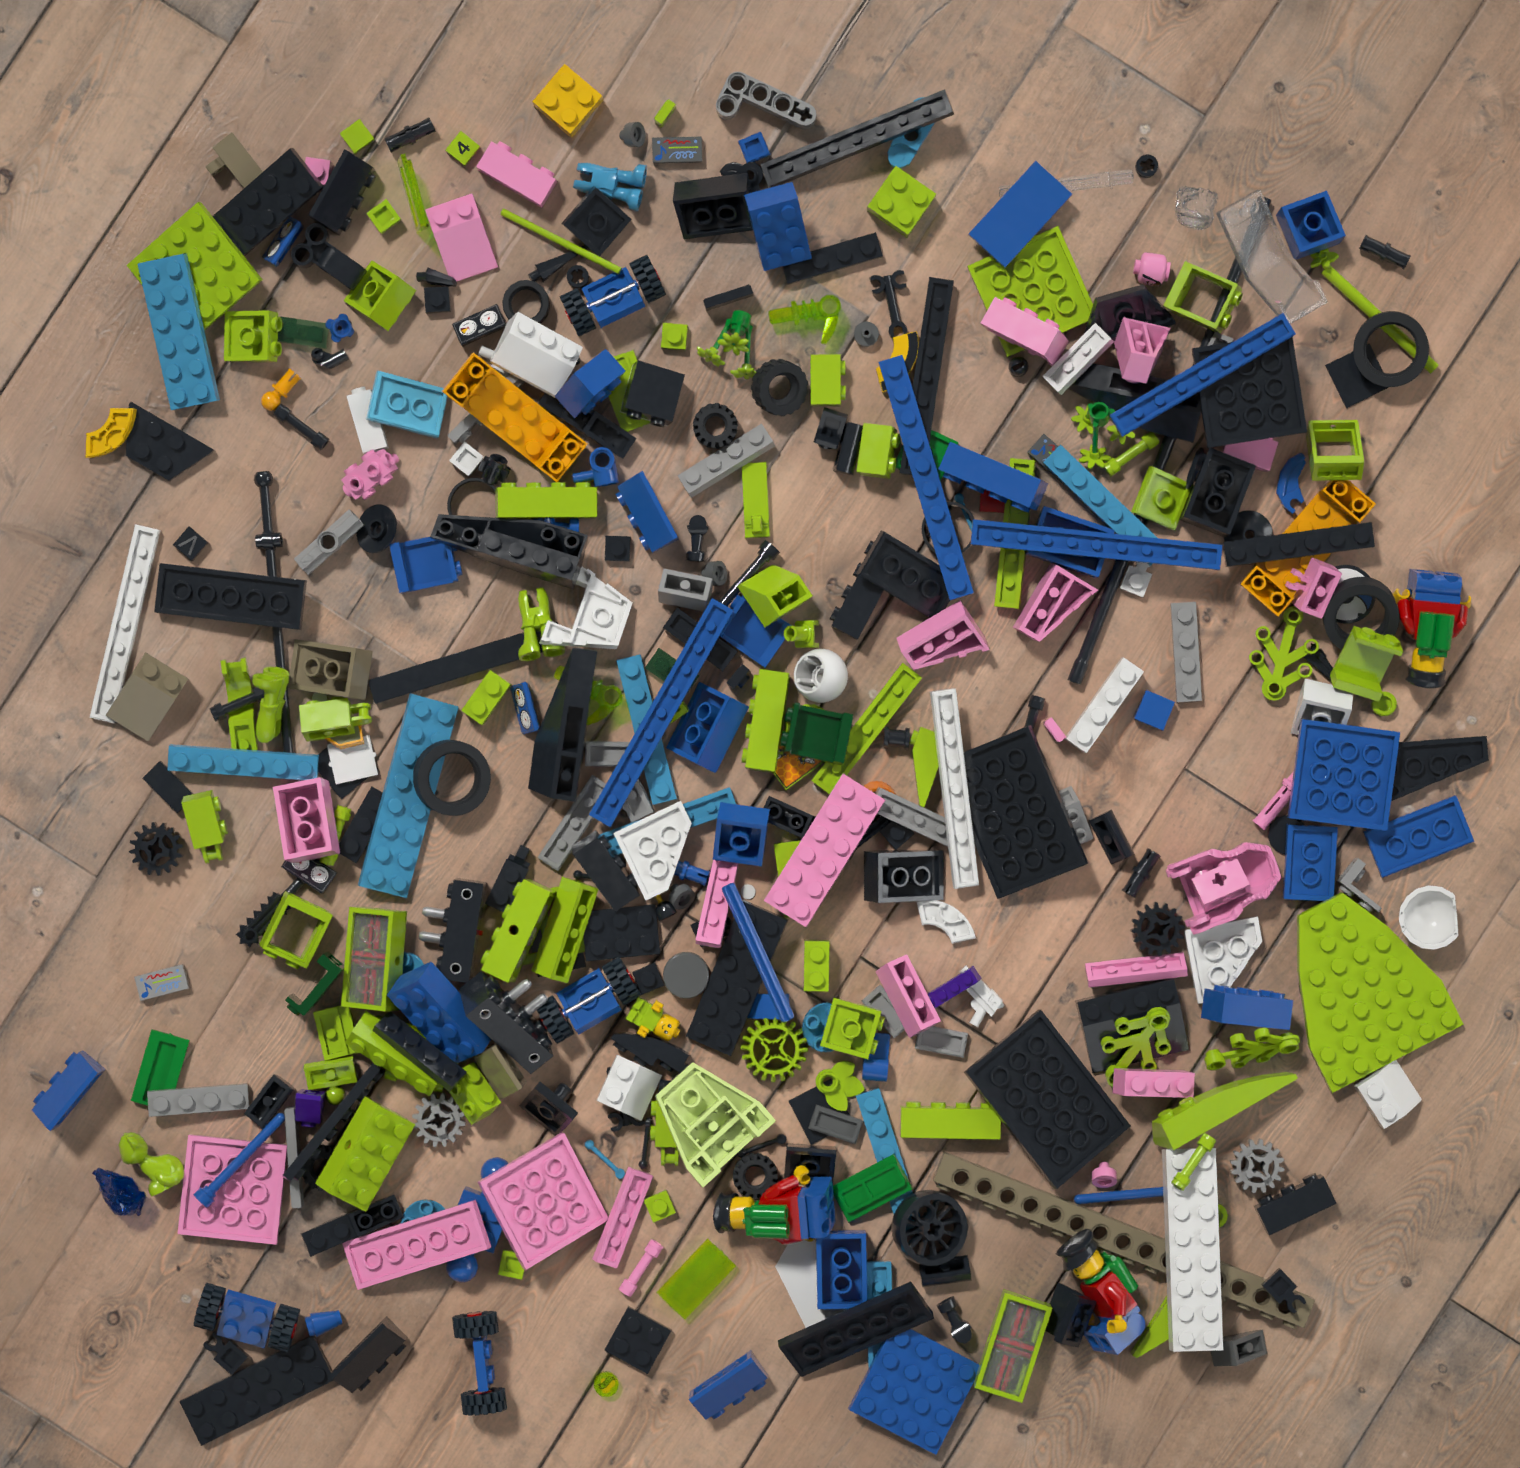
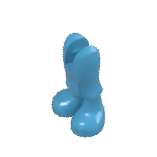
(607, 180)

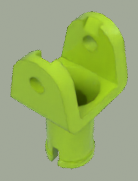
(802, 634)

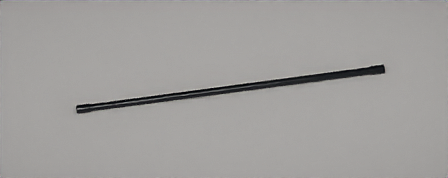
(1082, 661)

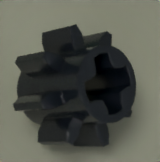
(494, 469)

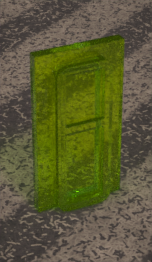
(412, 193)
(696, 1278)

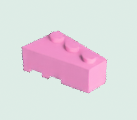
(1025, 329)
(1139, 348)
(1052, 602)
(942, 637)

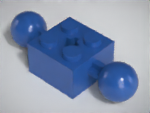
(466, 1267)

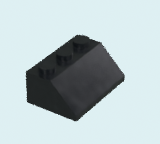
(343, 193)
(712, 205)
(369, 1356)

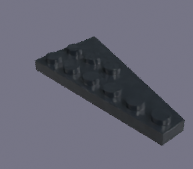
(1434, 760)

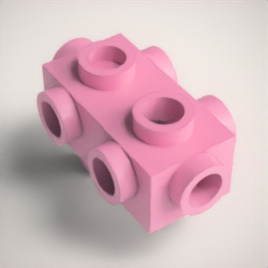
(373, 471)

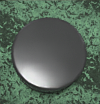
(686, 975)

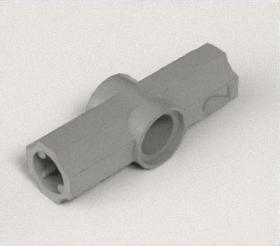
(316, 552)

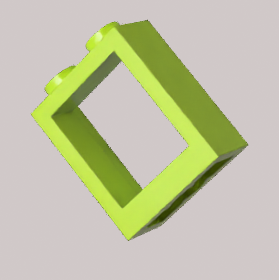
(1181, 287)
(1335, 467)
(307, 907)

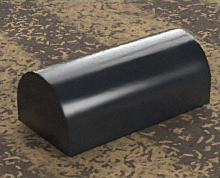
(848, 449)
(1111, 837)
(269, 1100)
(950, 1272)

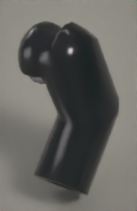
(328, 360)

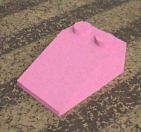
(461, 238)

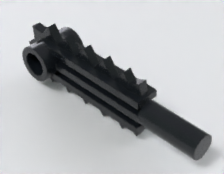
(257, 925)

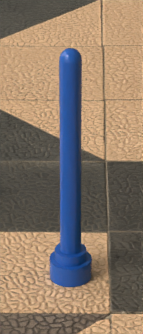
(207, 1193)
(1119, 1195)

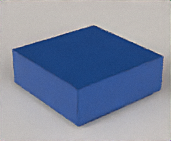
(754, 147)

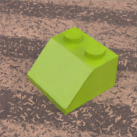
(380, 295)

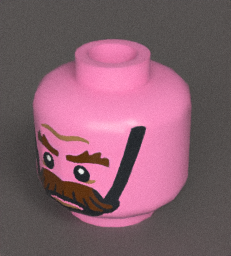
(1152, 269)

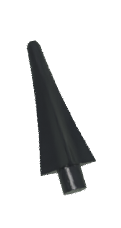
(548, 268)

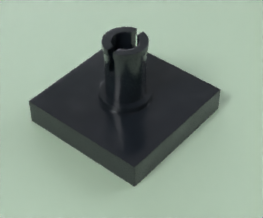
(550, 1107)

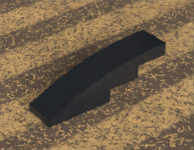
(592, 425)

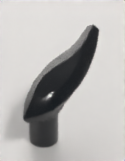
(1195, 467)

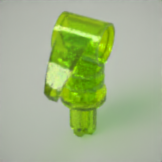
(809, 310)
(598, 695)

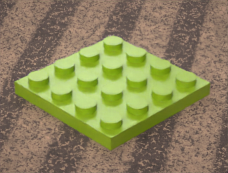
(216, 264)
(1037, 279)

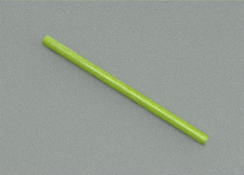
(559, 240)

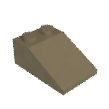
(330, 669)
(146, 696)
(500, 1071)

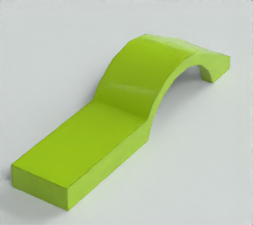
(240, 721)

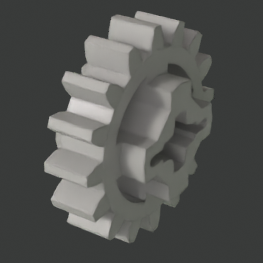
(436, 1108)
(1265, 1158)

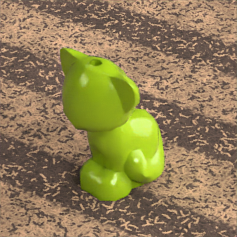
(162, 1170)

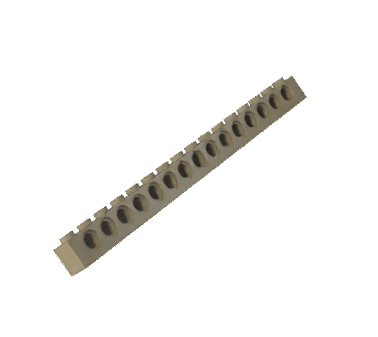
(951, 1164)

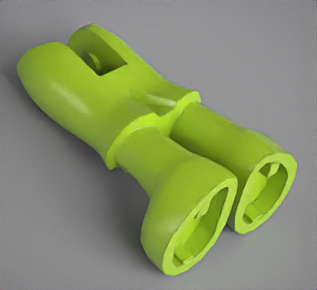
(534, 621)
(274, 684)

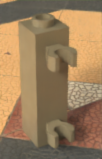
(236, 158)

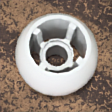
(820, 675)

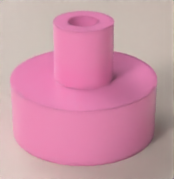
(1104, 1176)

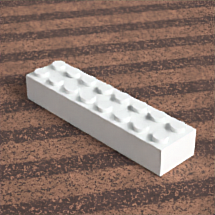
(1192, 1254)

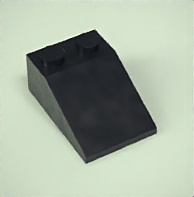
(1218, 493)
(903, 875)

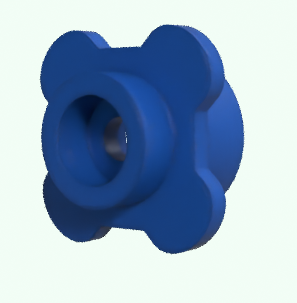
(342, 321)

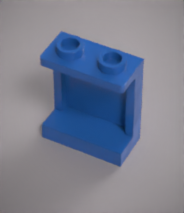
(424, 564)
(750, 636)

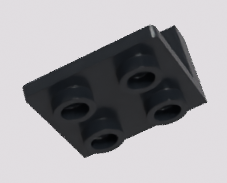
(1069, 1315)

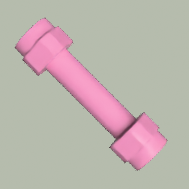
(652, 1250)

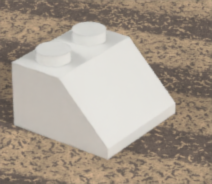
(1322, 703)
(629, 1087)
(1388, 1094)

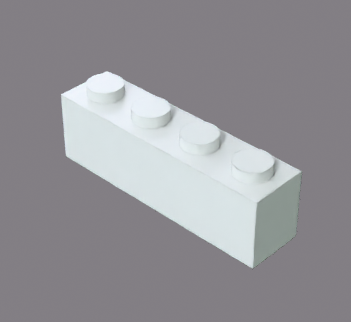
(1104, 705)

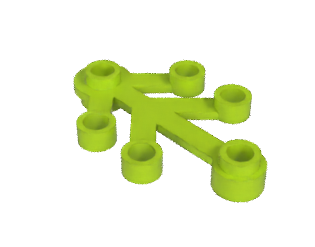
(1282, 657)
(1138, 1041)
(1262, 1052)

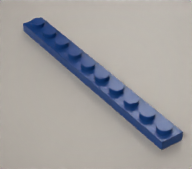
(926, 477)
(1096, 544)
(661, 712)

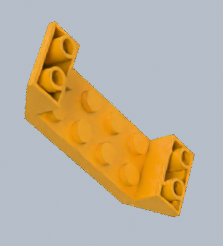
(514, 417)
(1333, 506)

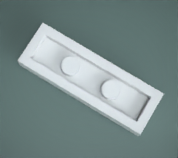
(1078, 359)

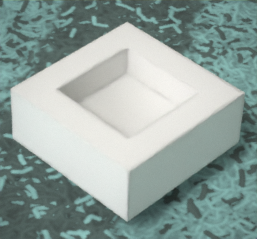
(466, 459)

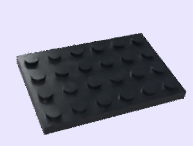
(1018, 814)
(1047, 1099)

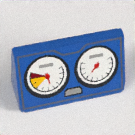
(283, 241)
(525, 708)

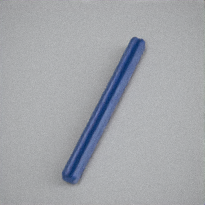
(757, 952)

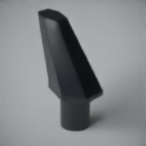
(435, 278)

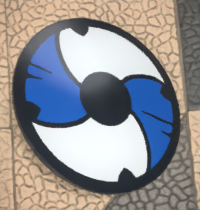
(1355, 607)

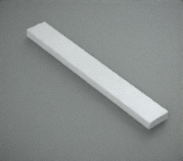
(125, 620)
(954, 788)

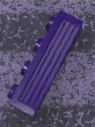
(954, 986)

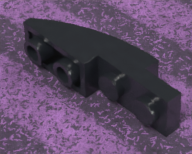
(789, 817)
(651, 1048)
(351, 1225)

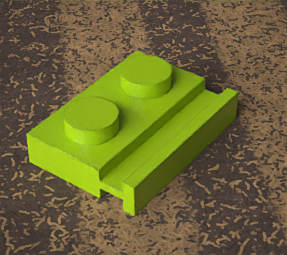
(334, 1028)

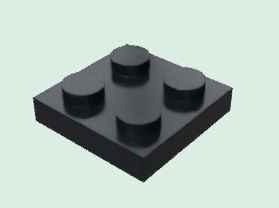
(596, 221)
(638, 1339)

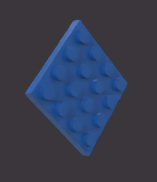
(1343, 774)
(915, 1388)

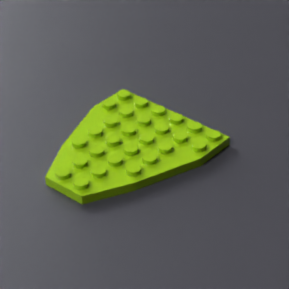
(1364, 992)

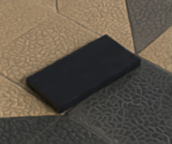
(905, 575)

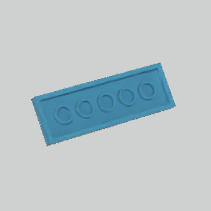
(178, 331)

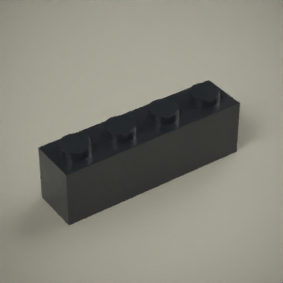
(858, 604)

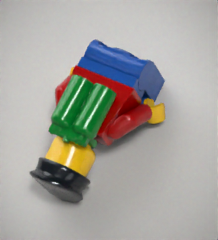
(1432, 619)
(783, 1212)
(1108, 1283)

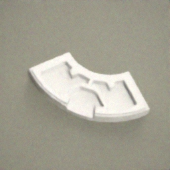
(947, 919)

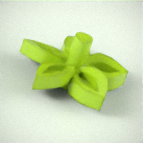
(1323, 258)

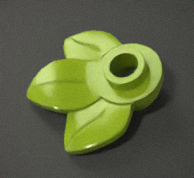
(843, 1084)

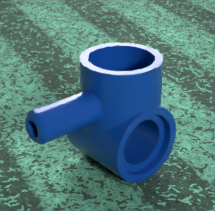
(601, 475)

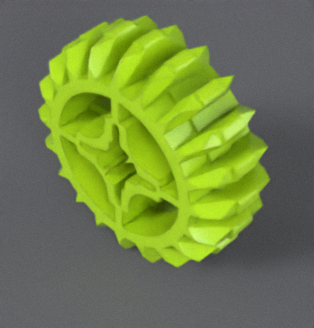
(791, 1062)

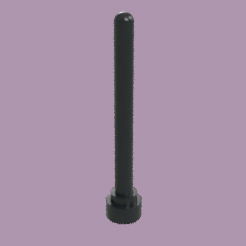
(765, 554)

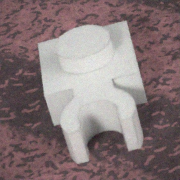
(1136, 579)

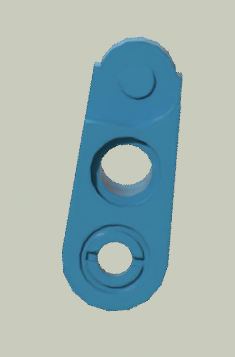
(903, 151)

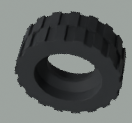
(766, 374)

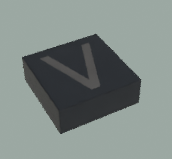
(190, 543)

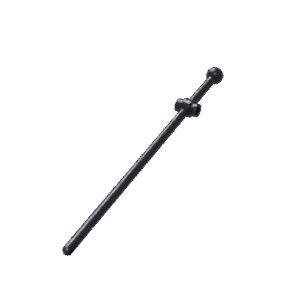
(269, 542)

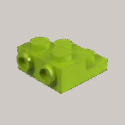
(252, 336)
(852, 1028)

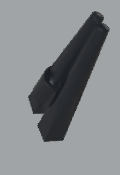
(1319, 661)

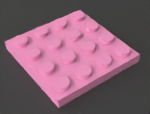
(249, 1200)
(543, 1200)

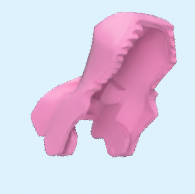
(1257, 865)

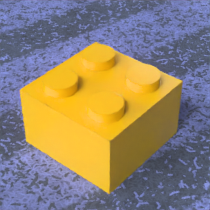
(568, 100)

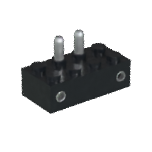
(462, 929)
(506, 1021)

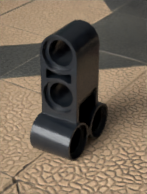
(329, 258)

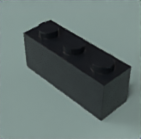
(606, 870)
(1294, 1203)

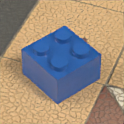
(1310, 225)
(591, 384)
(741, 834)

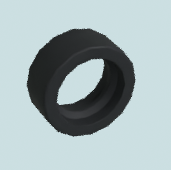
(526, 285)

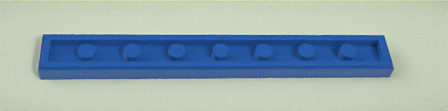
(1202, 374)

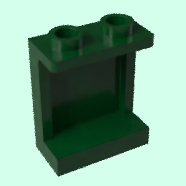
(816, 734)
(334, 968)

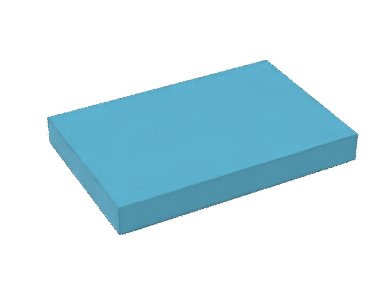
(407, 404)

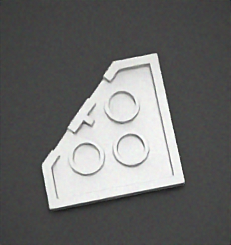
(654, 847)
(1221, 953)

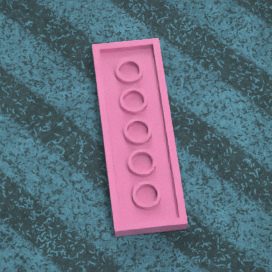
(824, 850)
(416, 1244)

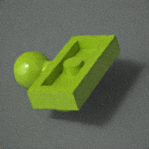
(331, 1074)

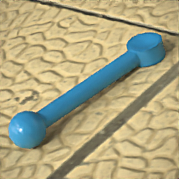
(959, 499)
(619, 1172)

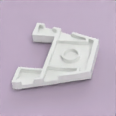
(598, 620)

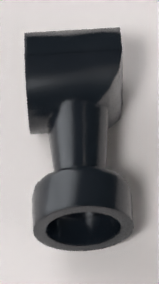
(697, 529)
(959, 1328)

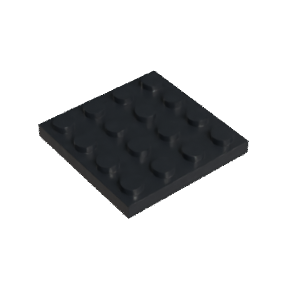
(1254, 400)

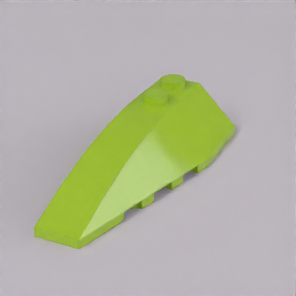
(1213, 1107)

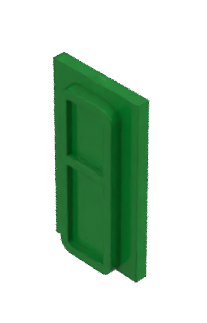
(160, 1064)
(871, 1188)

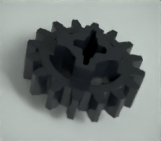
(159, 837)
(1152, 918)

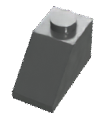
(1240, 1349)

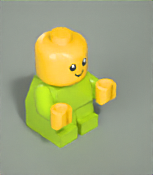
(651, 1018)

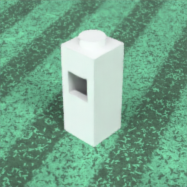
(370, 433)

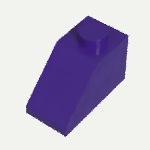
(309, 1107)

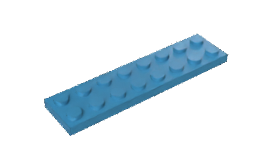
(401, 813)

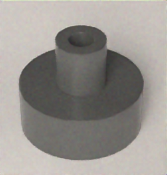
(633, 134)
(866, 340)
(716, 571)
(681, 896)

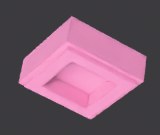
(1054, 730)

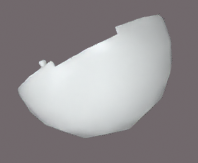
(1429, 917)

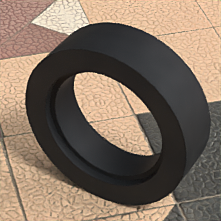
(1391, 379)
(1354, 587)
(481, 783)

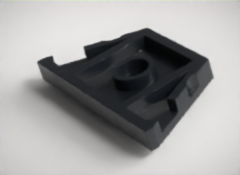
(1130, 303)
(162, 445)

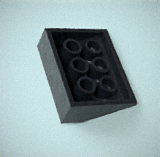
(1100, 1012)

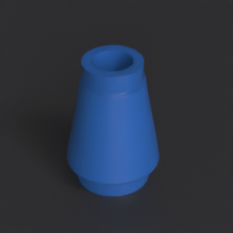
(322, 1322)

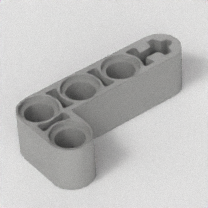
(774, 95)

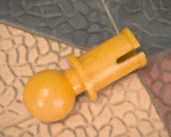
(271, 399)

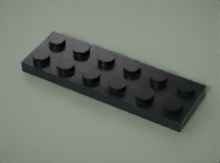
(268, 201)
(230, 596)
(734, 983)
(856, 1329)
(257, 1390)

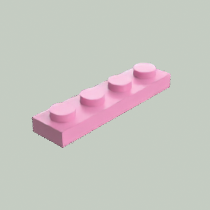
(715, 905)
(1136, 969)
(622, 1217)

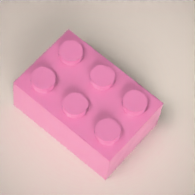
(306, 820)

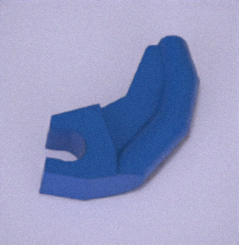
(1288, 482)

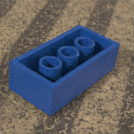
(993, 476)
(438, 1012)

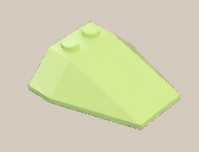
(709, 1120)

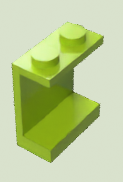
(1364, 662)

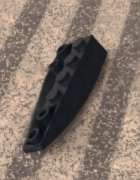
(1107, 386)
(517, 544)
(563, 730)

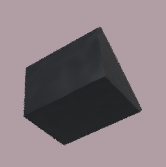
(816, 1158)

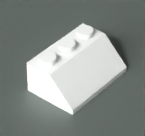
(535, 354)

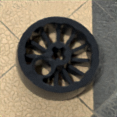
(910, 1207)

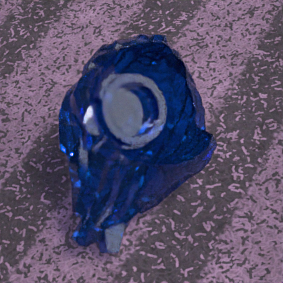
(120, 1192)

